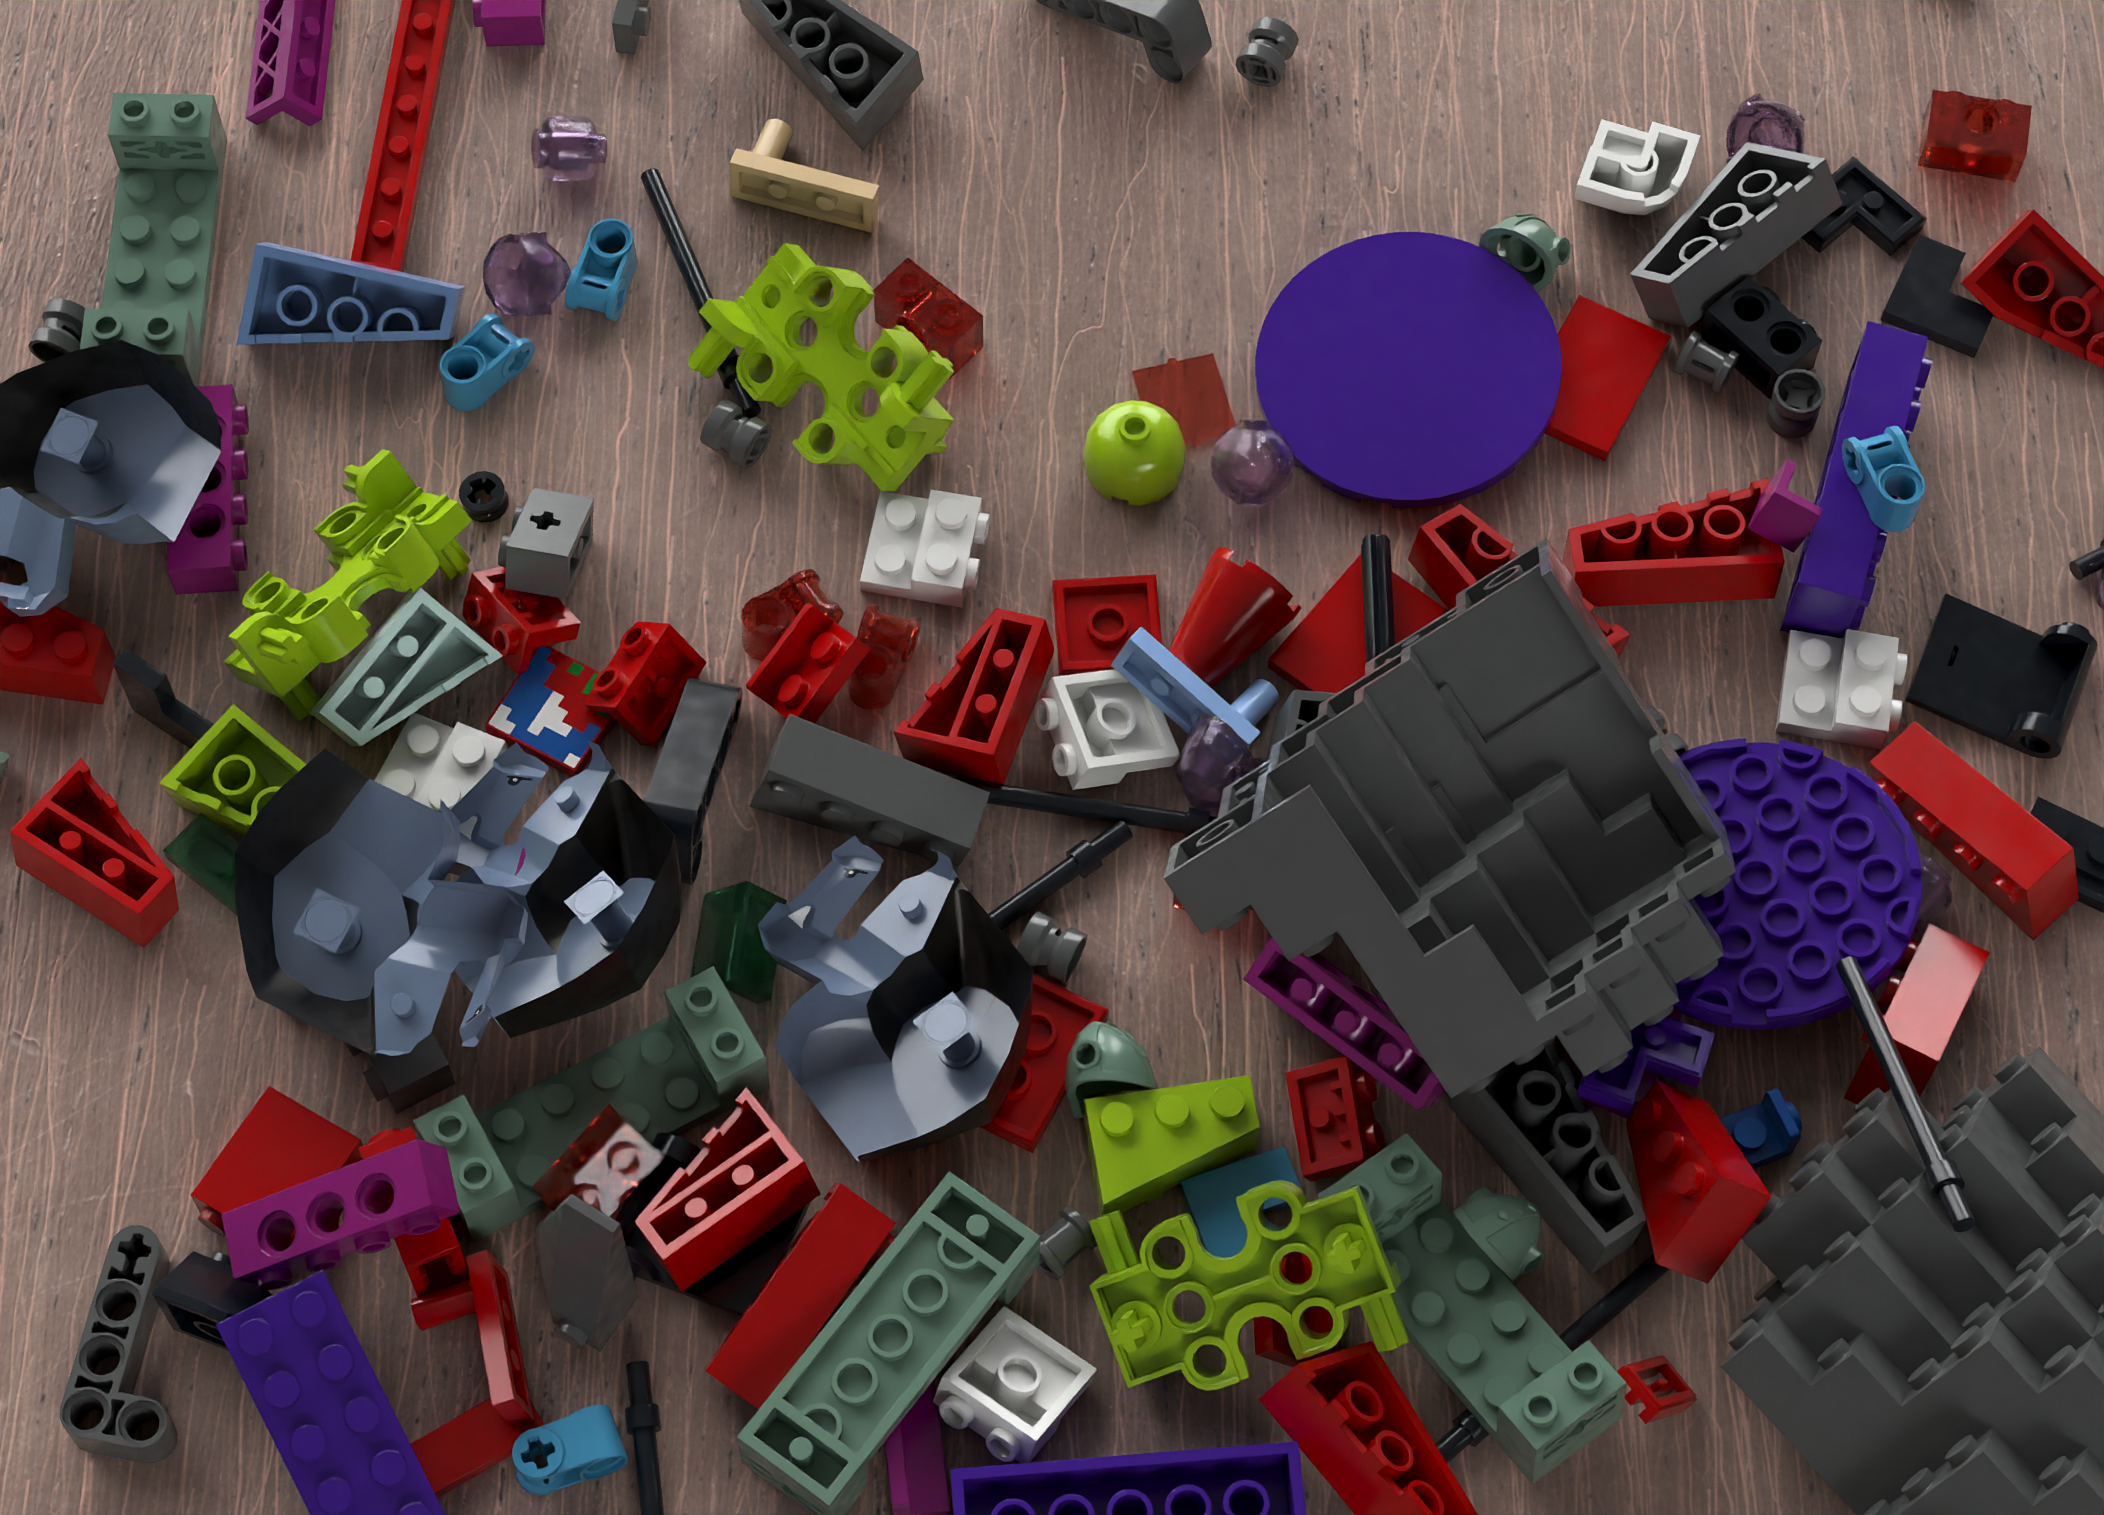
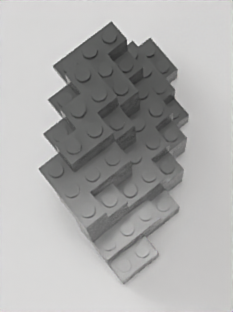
(1481, 836)
(1932, 1357)

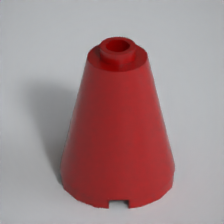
(1230, 617)

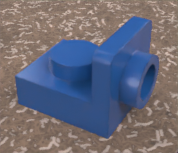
(1765, 1129)

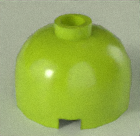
(1134, 453)

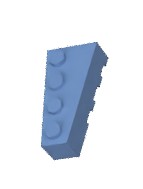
(332, 299)

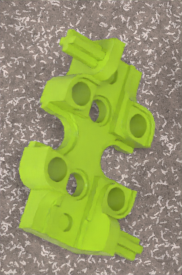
(768, 329)
(382, 542)
(1332, 1231)

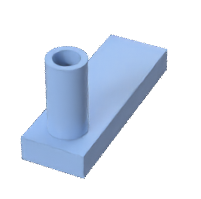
(1184, 694)

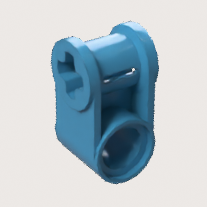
(601, 278)
(489, 357)
(1884, 469)
(575, 1448)

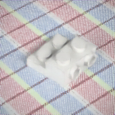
(925, 547)
(1841, 687)
(1103, 728)
(438, 761)
(1012, 1387)

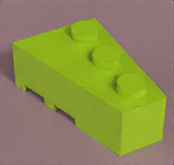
(1165, 1135)

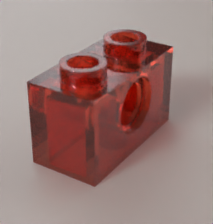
(1992, 152)
(930, 312)
(600, 1164)

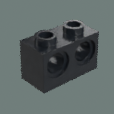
(1756, 340)

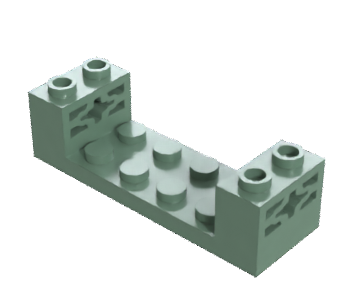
(161, 226)
(656, 1078)
(1477, 1325)
(887, 1346)

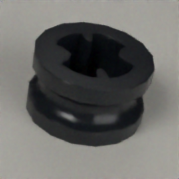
(483, 512)

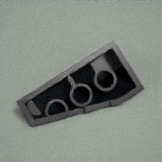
(203, 1294)

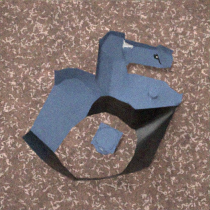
(100, 445)
(593, 882)
(336, 907)
(895, 1016)

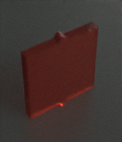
(1190, 394)

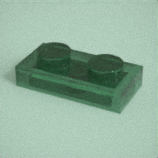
(207, 858)

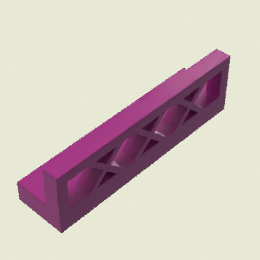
(297, 66)
(917, 1461)

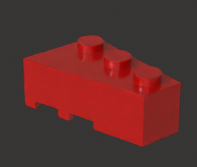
(983, 702)
(95, 857)

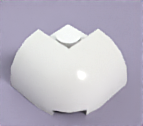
(1635, 168)

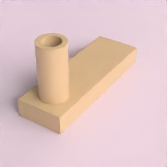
(770, 181)

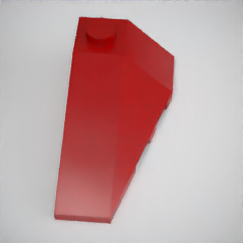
(2042, 288)

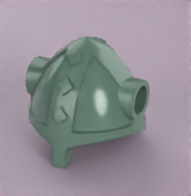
(1528, 247)
(1105, 1063)
(1504, 1229)

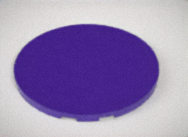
(1408, 369)
(1816, 880)

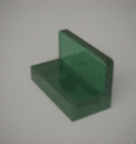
(733, 942)

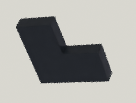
(1870, 208)
(1925, 305)
(154, 699)

